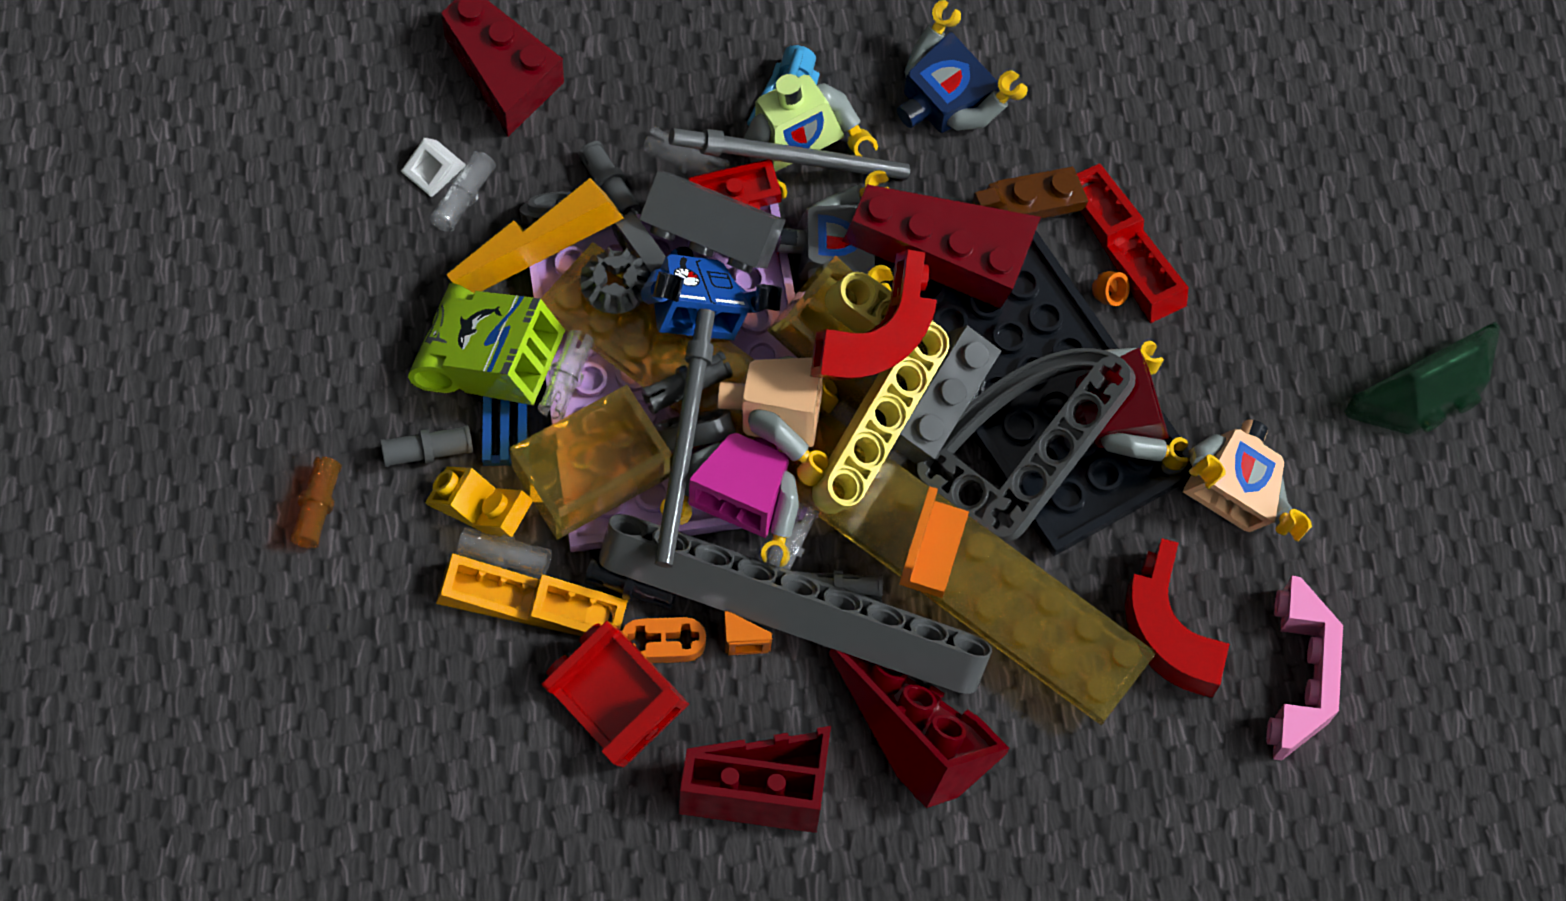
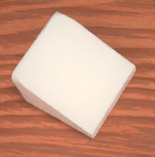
(432, 166)

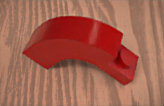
(907, 320)
(1181, 655)

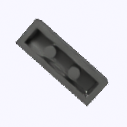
(711, 222)
(947, 395)

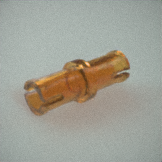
(316, 502)

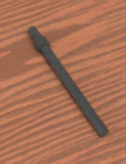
(714, 143)
(698, 355)

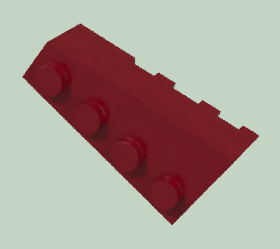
(963, 243)

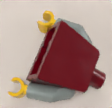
(1138, 424)

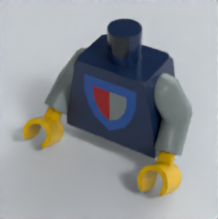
(950, 83)

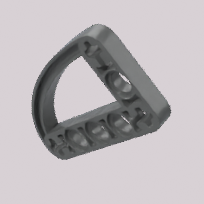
(1037, 459)

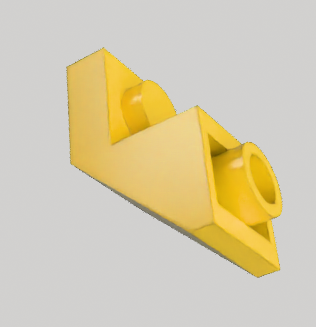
(477, 503)

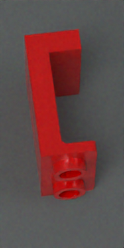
(614, 692)

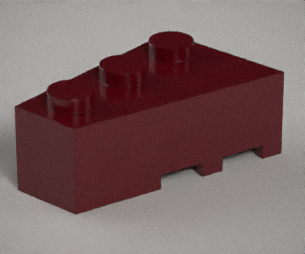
(503, 59)
(758, 781)

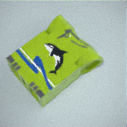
(488, 346)

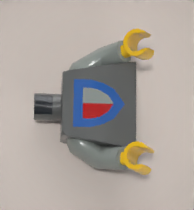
(823, 230)

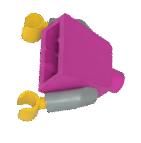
(745, 486)

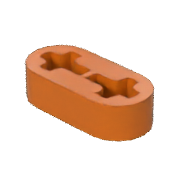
(668, 629)

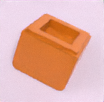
(744, 637)

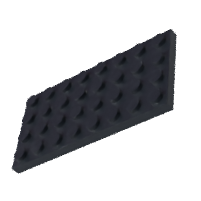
(1036, 320)

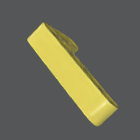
(883, 395)

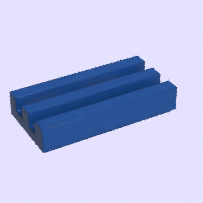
(504, 458)

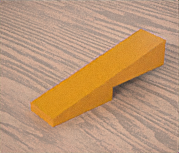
(515, 249)
(524, 599)

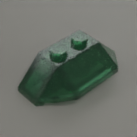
(1430, 387)

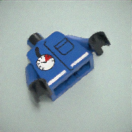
(696, 283)

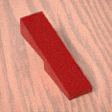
(1133, 253)

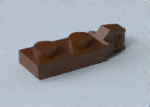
(1036, 194)

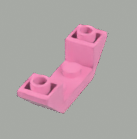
(1306, 614)

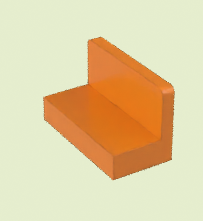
(934, 546)

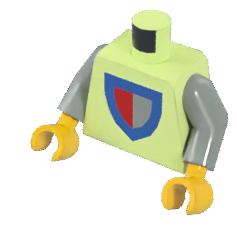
(805, 117)

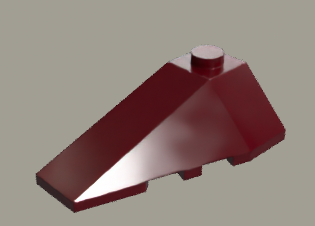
(923, 738)

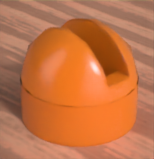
(1114, 282)

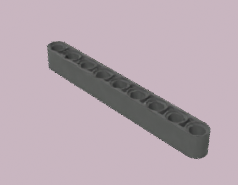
(798, 605)

